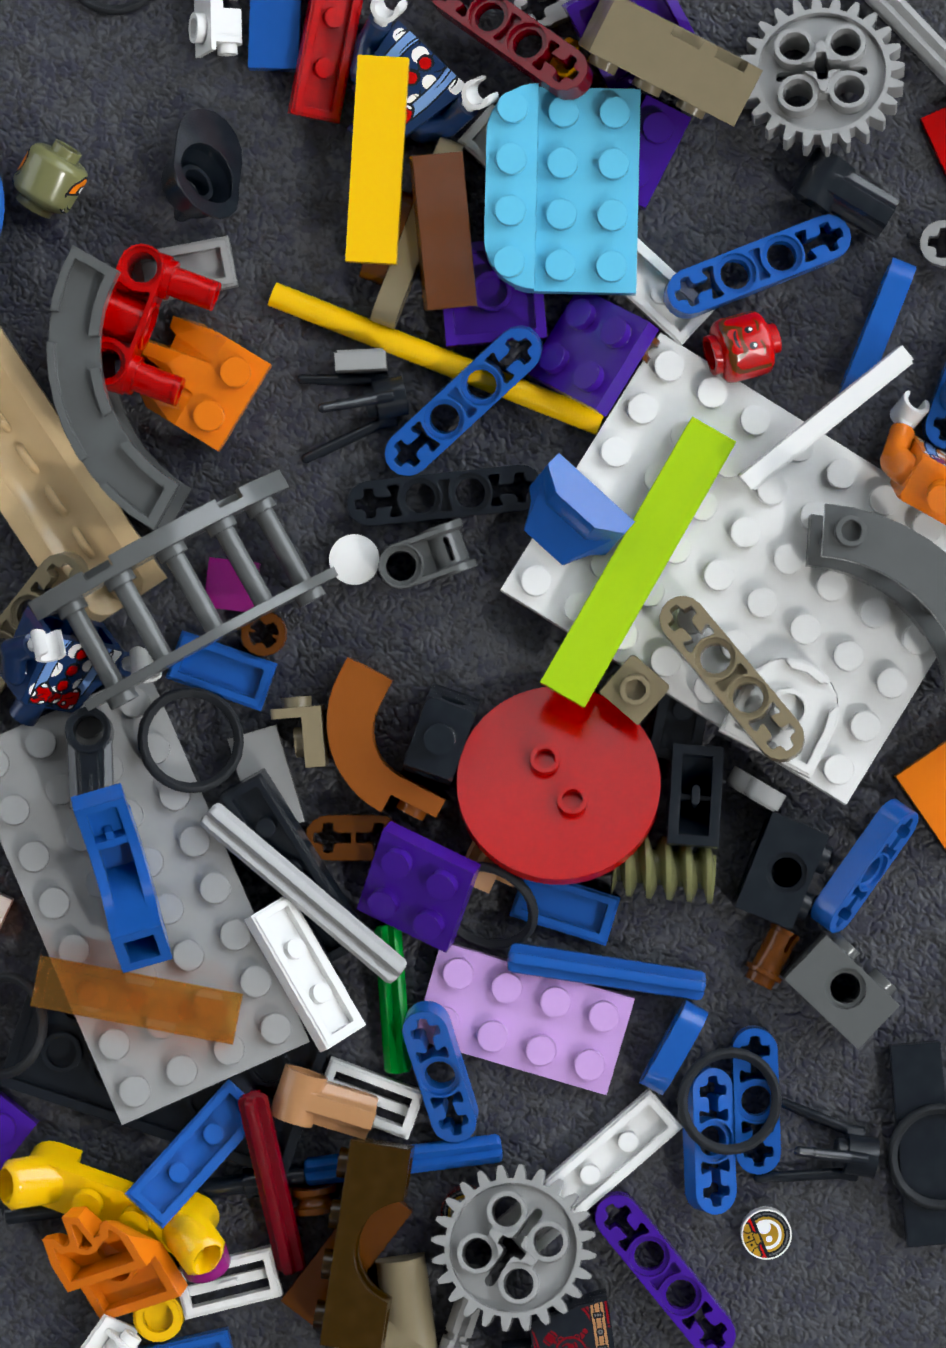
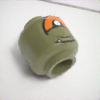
(50, 178)

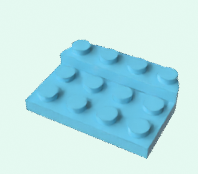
(563, 191)

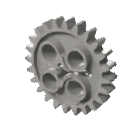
(825, 117)
(476, 1219)

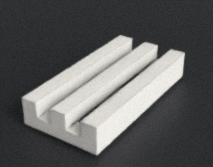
(385, 1082)
(240, 1258)

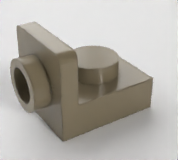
(634, 689)
(311, 738)

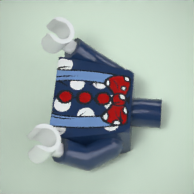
(437, 99)
(51, 670)

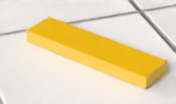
(377, 159)

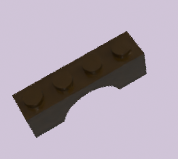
(355, 1308)

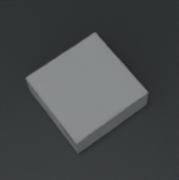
(361, 361)

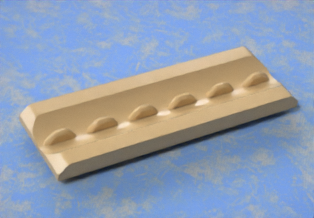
(50, 492)

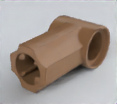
(311, 1099)

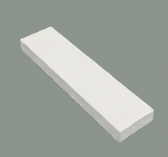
(826, 418)
(604, 1160)

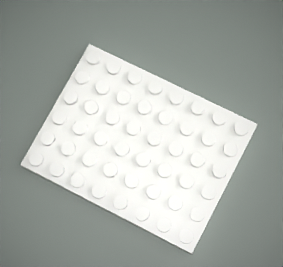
(748, 559)

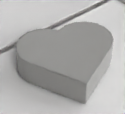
(755, 789)

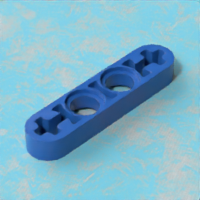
(759, 271)
(460, 397)

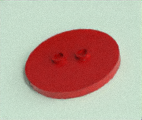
(558, 787)

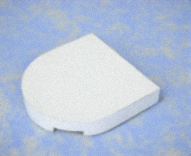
(807, 696)

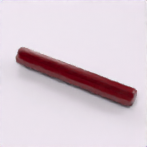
(271, 1182)

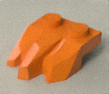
(218, 380)
(112, 1264)

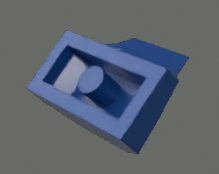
(572, 514)

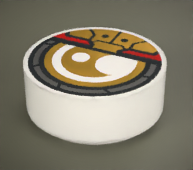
(765, 1233)

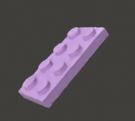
(529, 1021)

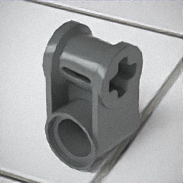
(430, 555)

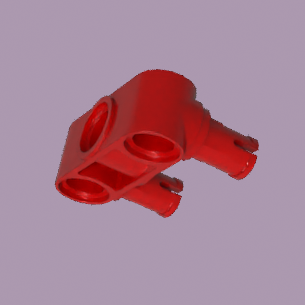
(133, 316)

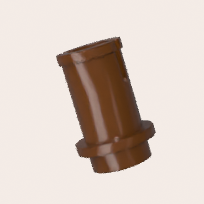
(771, 957)

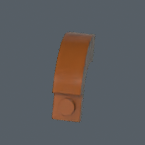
(353, 744)

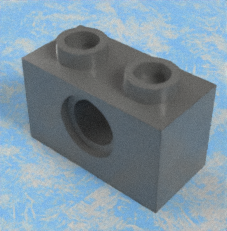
(856, 1015)

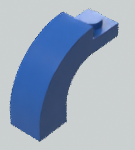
(122, 877)

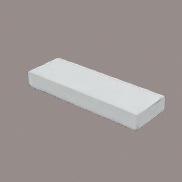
(305, 973)

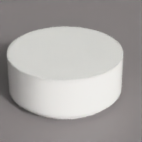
(354, 559)

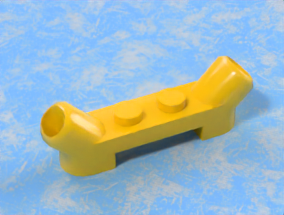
(60, 1182)

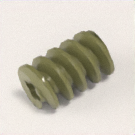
(668, 869)

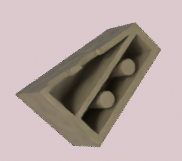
(669, 60)

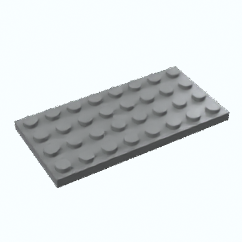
(194, 887)

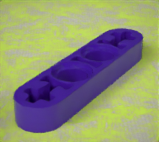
(659, 1277)

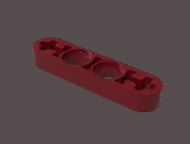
(507, 36)

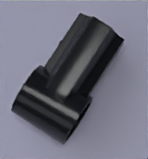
(834, 188)
(89, 765)

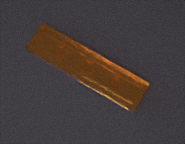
(136, 1000)

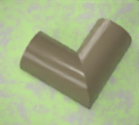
(411, 1310)

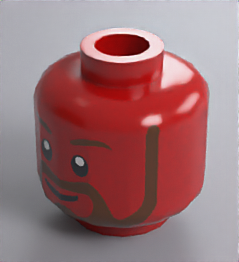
(741, 346)

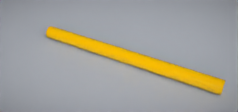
(429, 356)

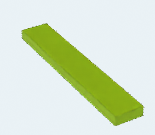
(637, 562)

